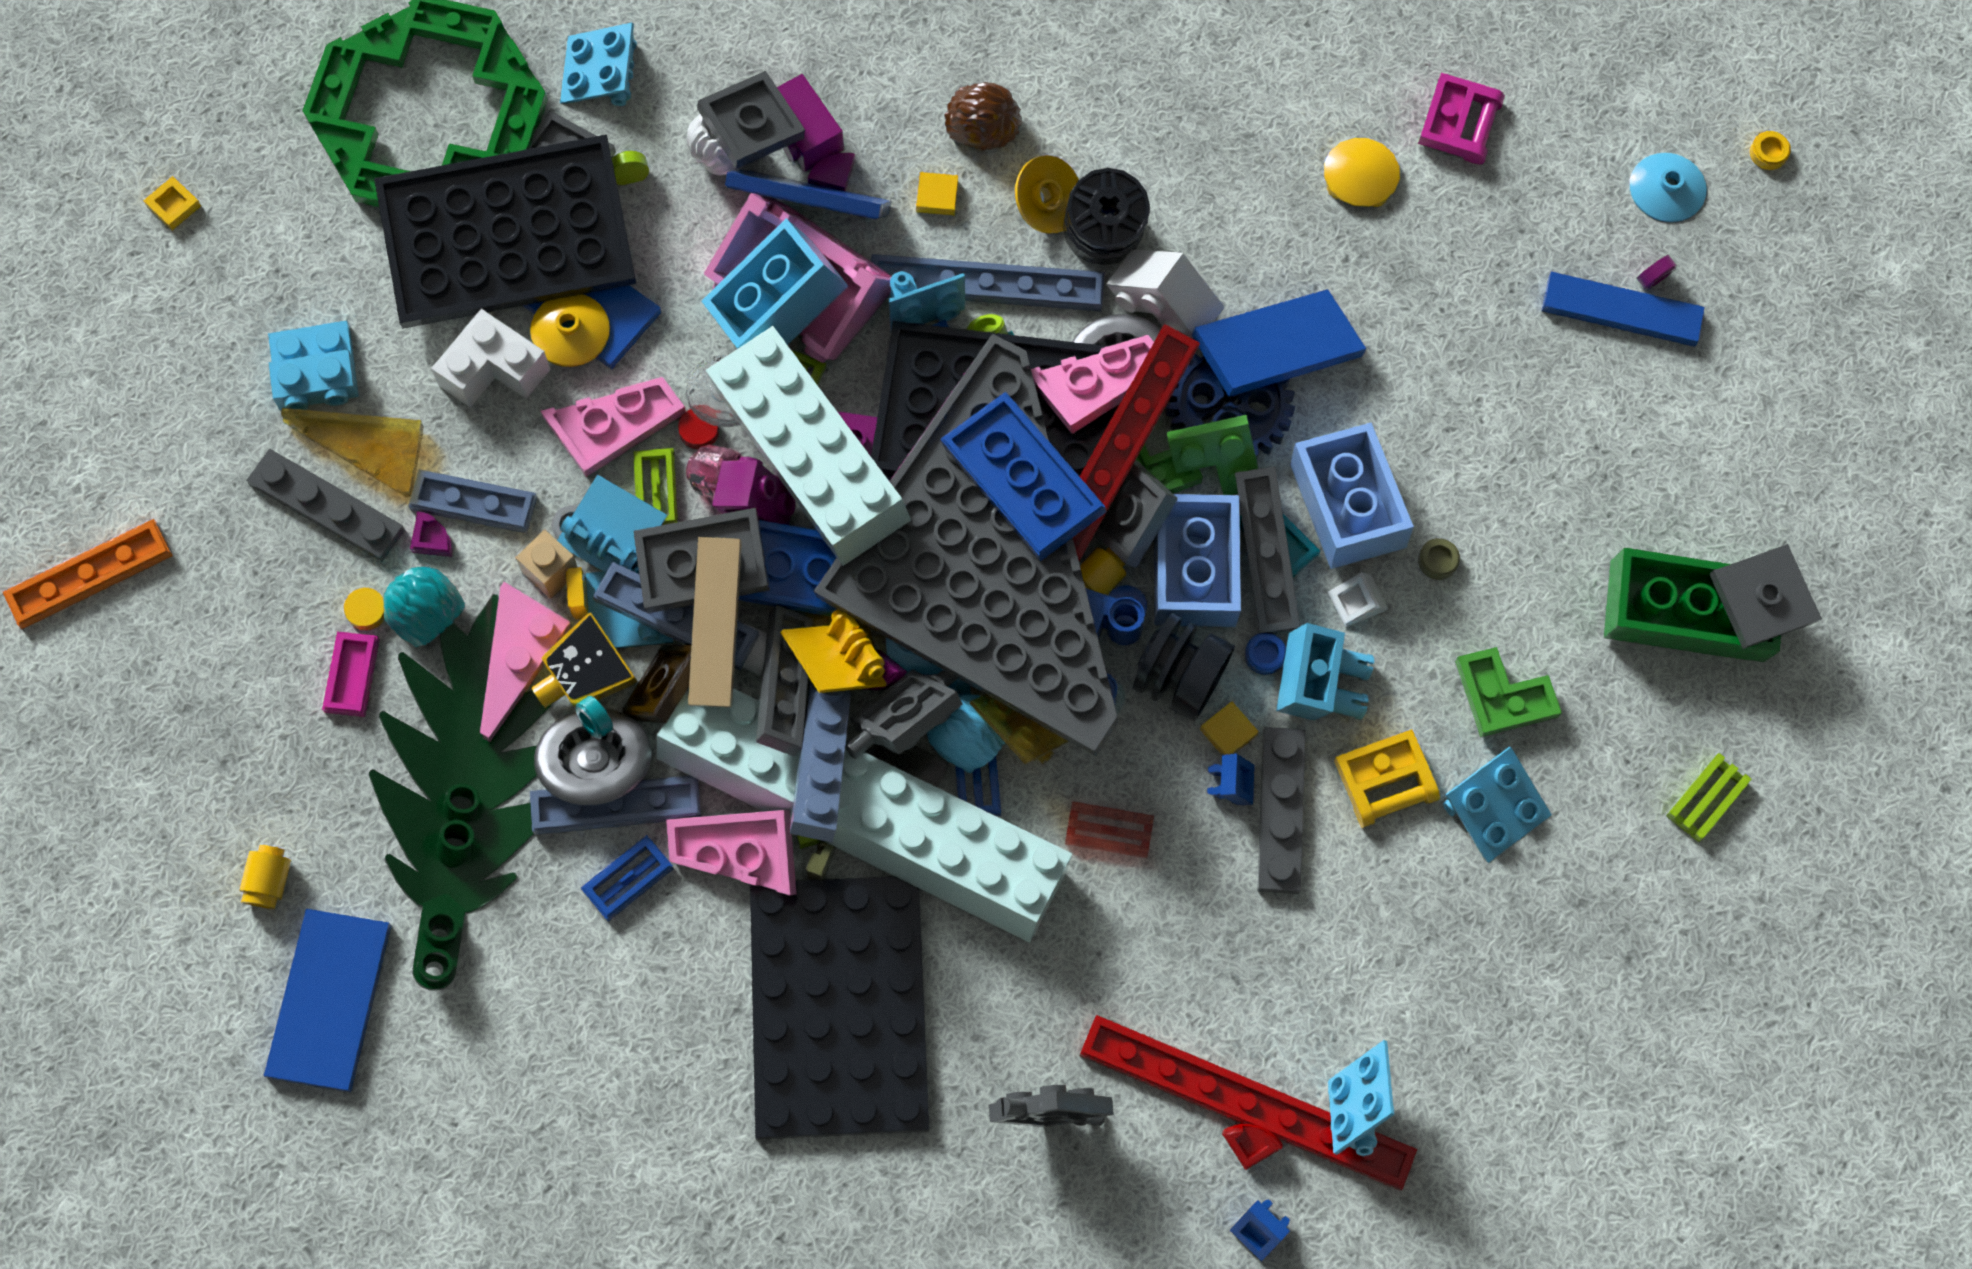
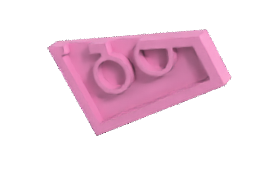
(1092, 385)
(611, 425)
(739, 846)

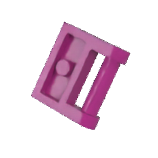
(1449, 113)

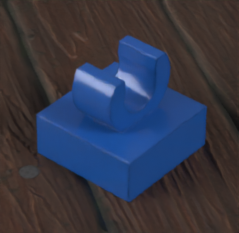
(1236, 780)
(1260, 1229)

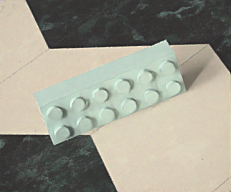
(808, 445)

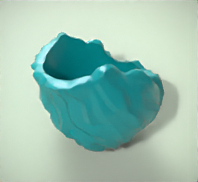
(421, 605)

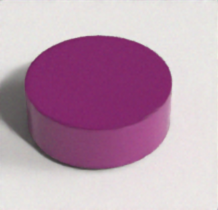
(1657, 272)

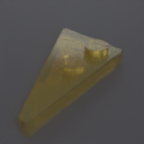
(375, 444)

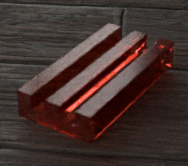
(1109, 845)

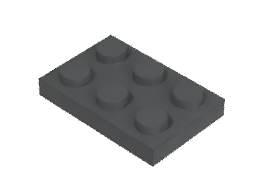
(670, 557)

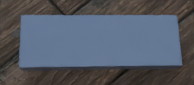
(472, 501)

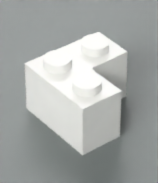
(1166, 288)
(488, 352)

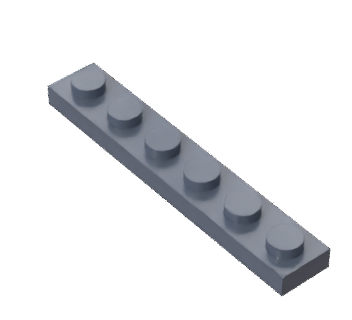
(820, 764)

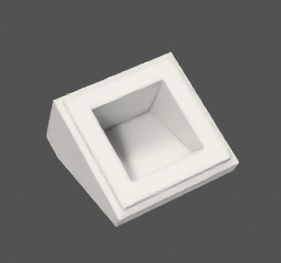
(1357, 599)

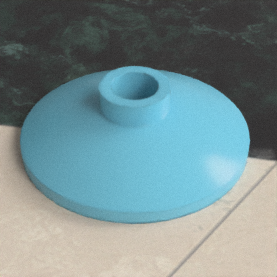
(1662, 199)

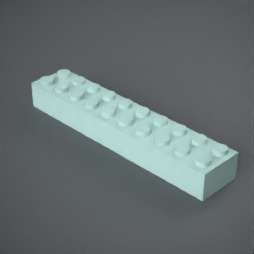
(882, 817)

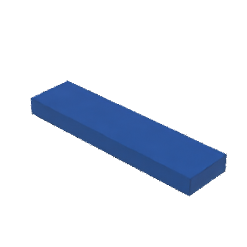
(1623, 309)

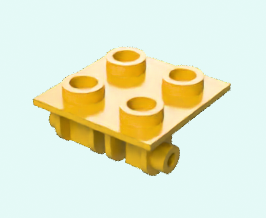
(837, 655)

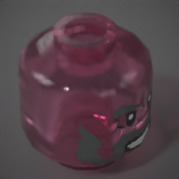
(705, 467)

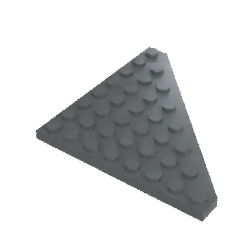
(970, 589)

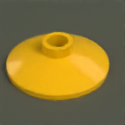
(1055, 181)
(575, 344)

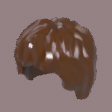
(983, 116)

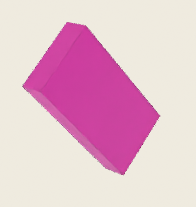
(351, 674)

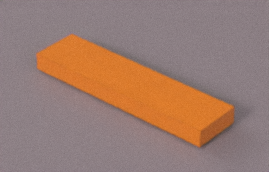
(87, 574)

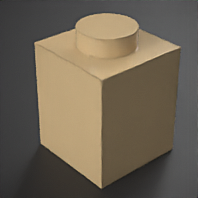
(546, 563)

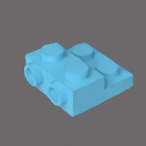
(312, 366)

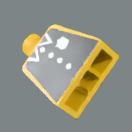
(583, 666)

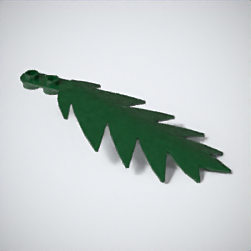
(455, 833)

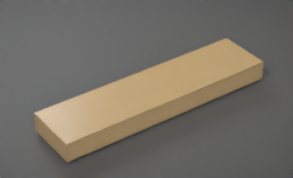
(715, 622)

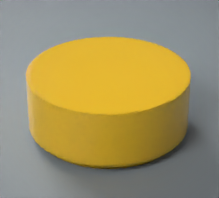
(1770, 150)
(364, 608)

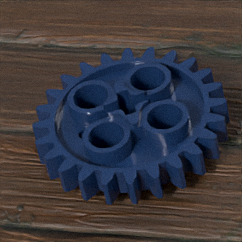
(1264, 425)

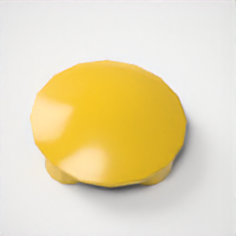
(1361, 172)

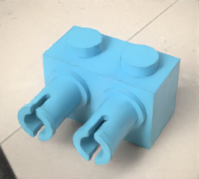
(1312, 671)

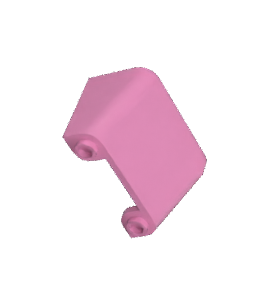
(848, 312)

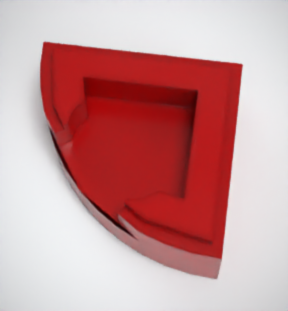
(1251, 1143)

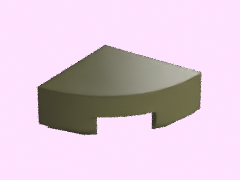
(820, 861)

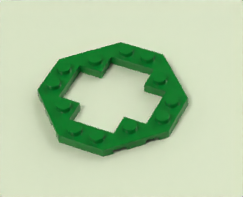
(388, 42)

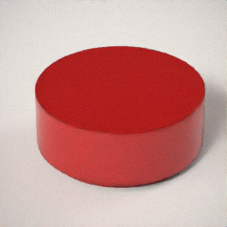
(696, 432)

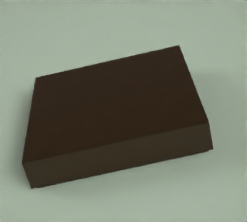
(661, 685)

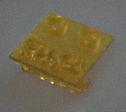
(1020, 733)

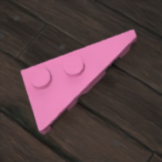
(520, 639)

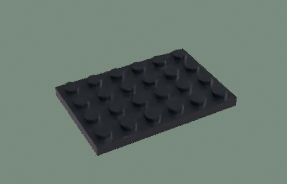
(504, 231)
(928, 364)
(838, 1009)

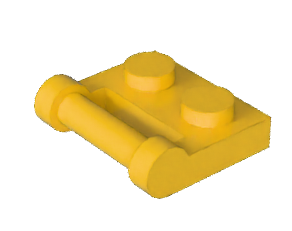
(1382, 765)

